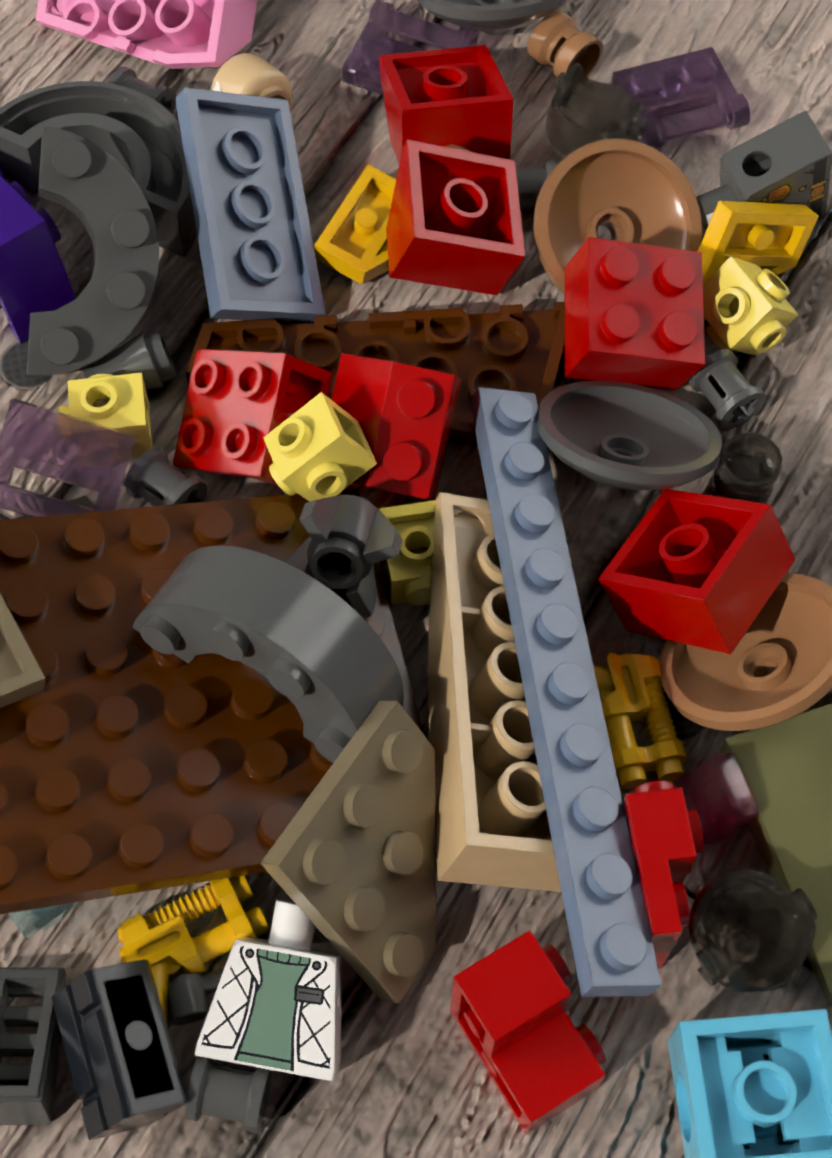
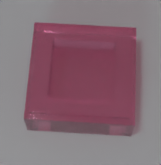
(719, 797)

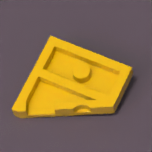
(757, 233)

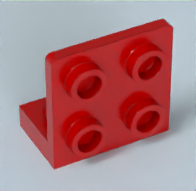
(236, 403)

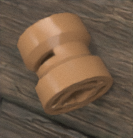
(561, 44)

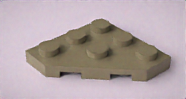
(366, 852)

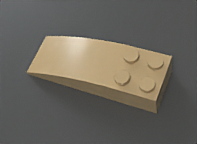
(486, 766)

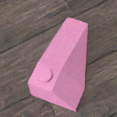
(157, 30)

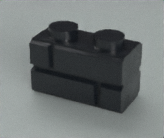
(119, 1048)

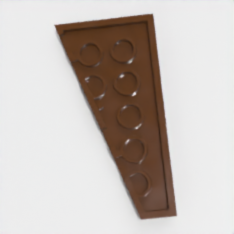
(484, 349)

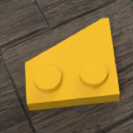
(356, 234)

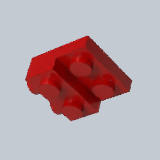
(664, 849)

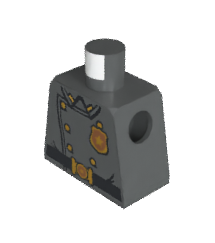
(776, 166)

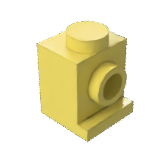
(410, 571)

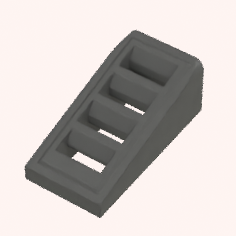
(29, 1089)

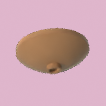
(618, 187)
(772, 672)

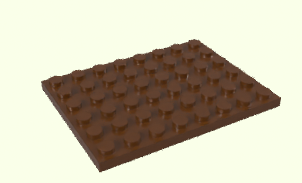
(129, 756)

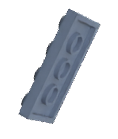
(249, 207)

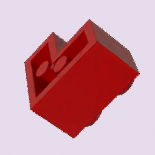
(519, 1028)

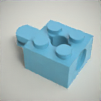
(754, 1085)

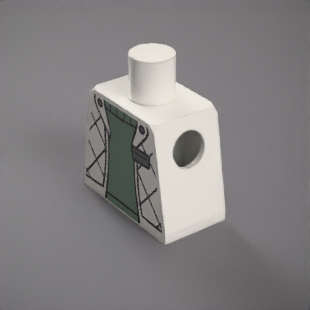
(278, 1002)

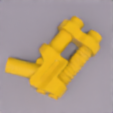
(630, 693)
(167, 943)

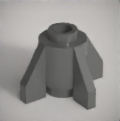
(343, 544)

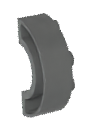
(122, 123)
(124, 251)
(284, 628)

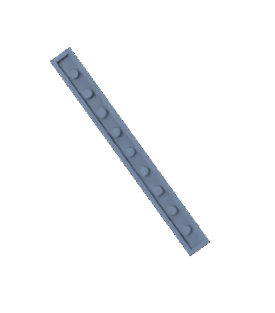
(563, 704)

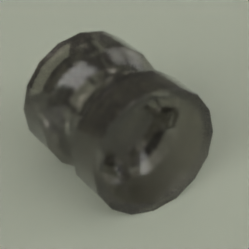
(747, 468)

